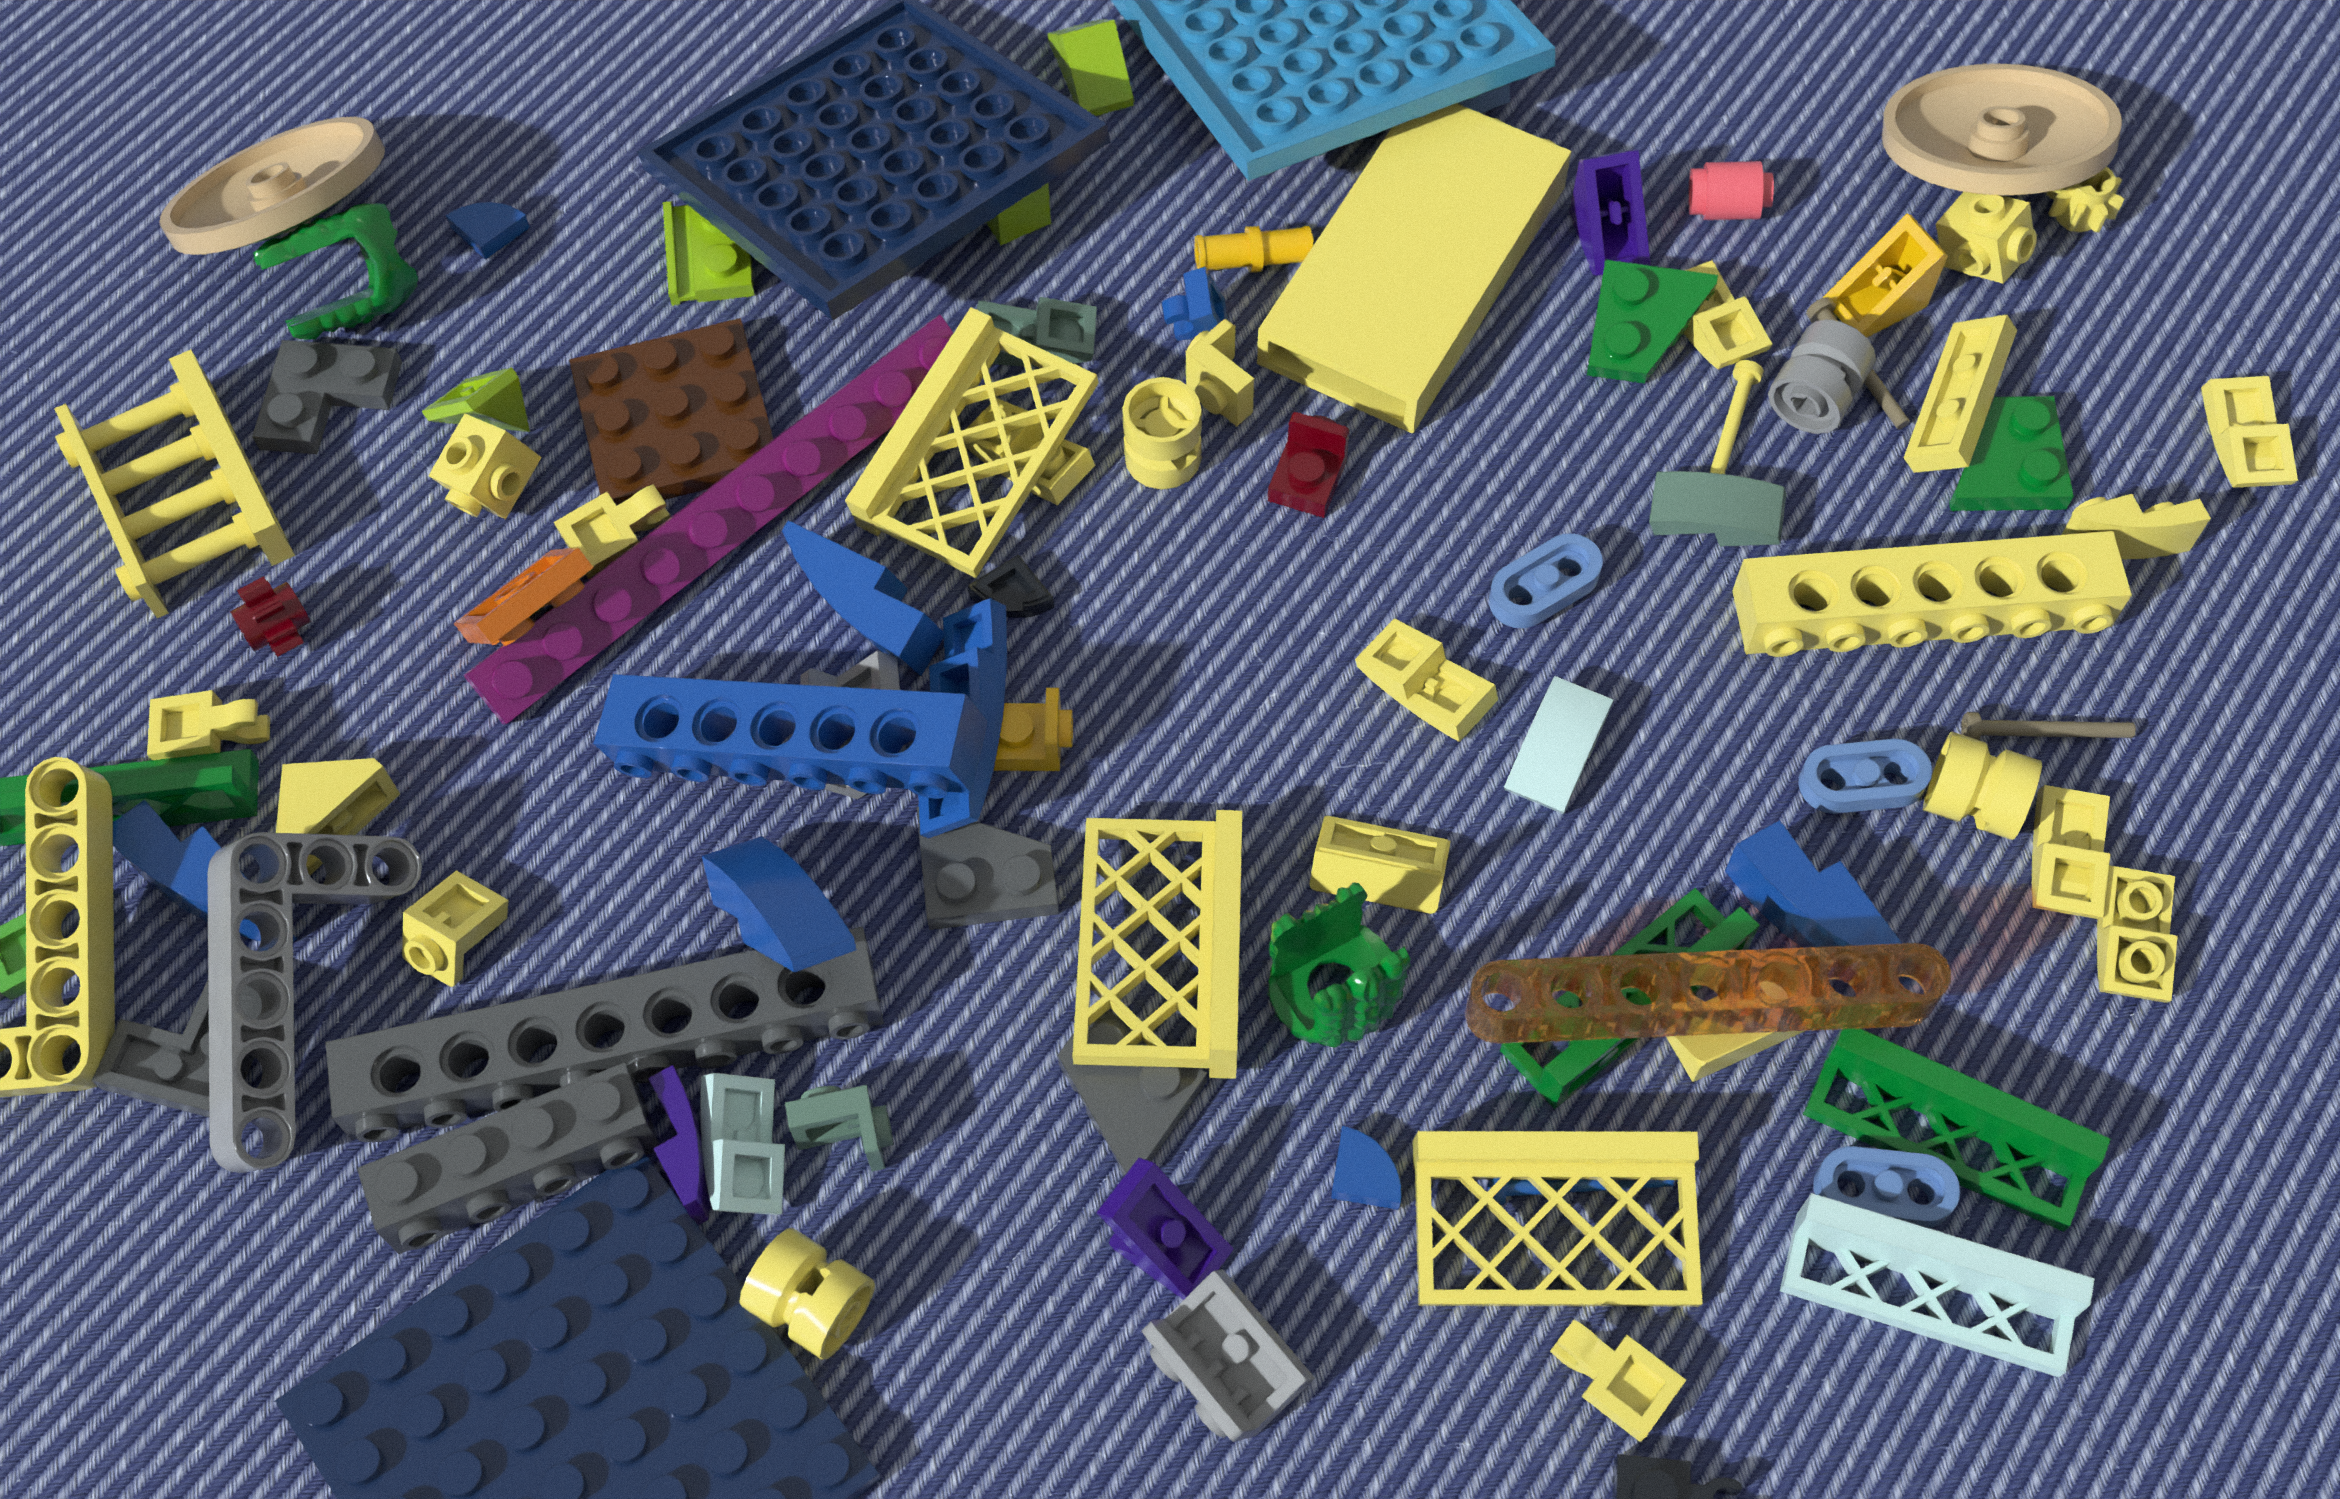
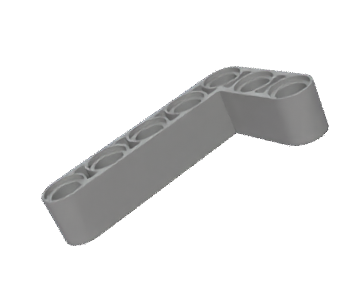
(270, 971)

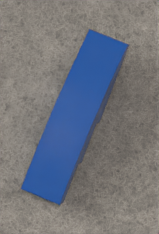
(975, 667)

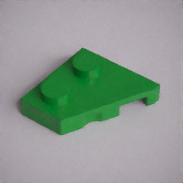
(1641, 316)
(2017, 460)

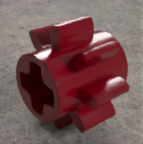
(270, 616)

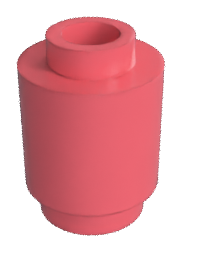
(1730, 190)

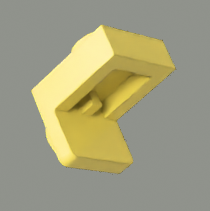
(1216, 378)

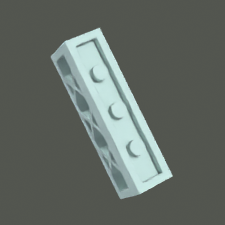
(1943, 1260)

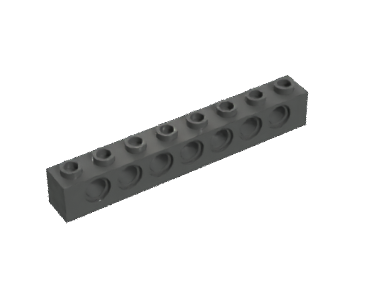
(370, 1065)

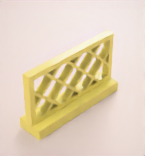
(924, 430)
(1217, 953)
(1558, 1156)

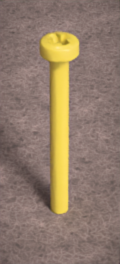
(1747, 374)

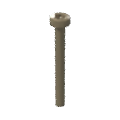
(1822, 310)
(1974, 727)

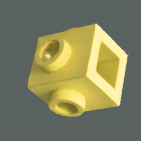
(1987, 235)
(484, 468)

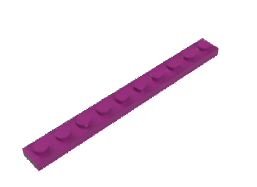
(707, 528)

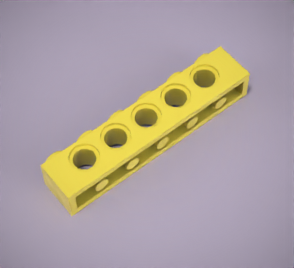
(2018, 570)

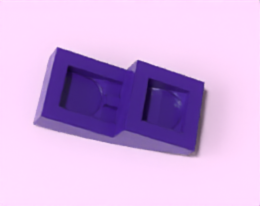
(683, 1153)

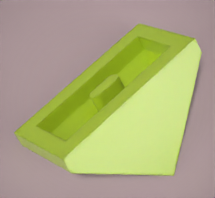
(488, 397)

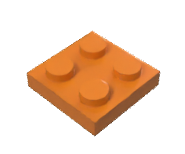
(506, 612)

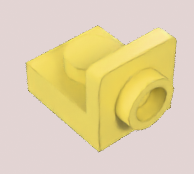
(448, 924)

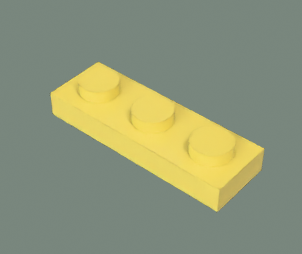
(1960, 394)

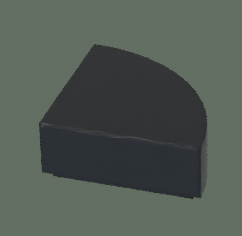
(1014, 587)

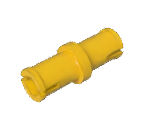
(1253, 248)

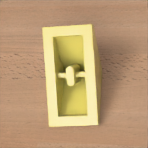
(332, 798)

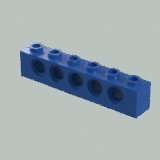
(762, 715)

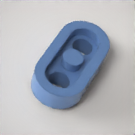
(1542, 584)
(1861, 778)
(1884, 1180)

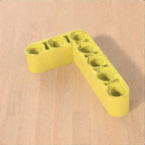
(51, 958)

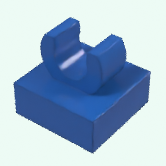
(1197, 310)

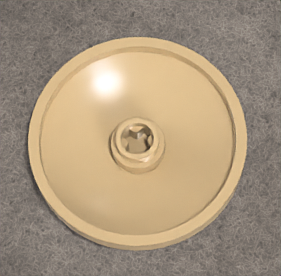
(2001, 129)
(272, 186)

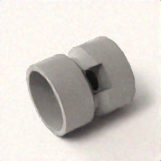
(1822, 376)

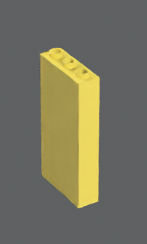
(1413, 262)

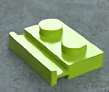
(702, 259)

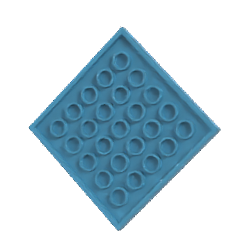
(1323, 73)

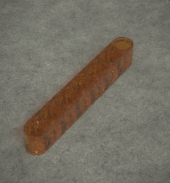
(1731, 974)

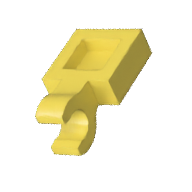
(608, 530)
(199, 722)
(1627, 1382)

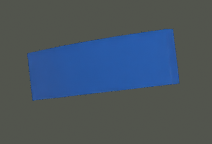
(866, 598)
(169, 865)
(1799, 900)
(776, 905)

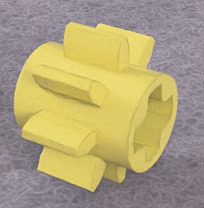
(2087, 203)

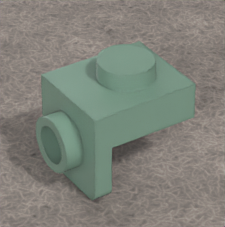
(837, 1115)

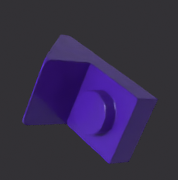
(1162, 1230)

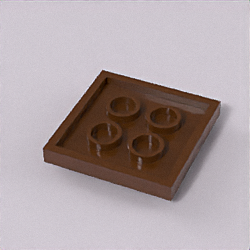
(671, 411)

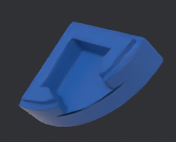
(487, 225)
(1365, 1172)

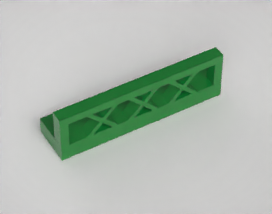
(176, 788)
(1589, 1057)
(1964, 1104)

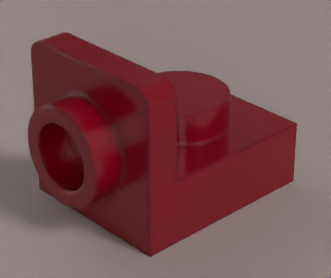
(1310, 464)

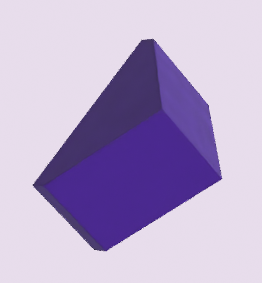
(1610, 210)

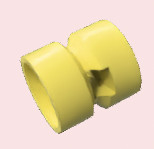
(1162, 432)
(1982, 785)
(801, 1289)

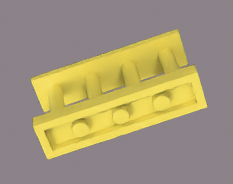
(210, 439)

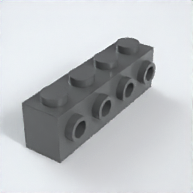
(508, 1159)

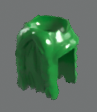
(389, 275)
(1329, 936)

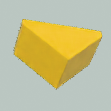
(1890, 279)

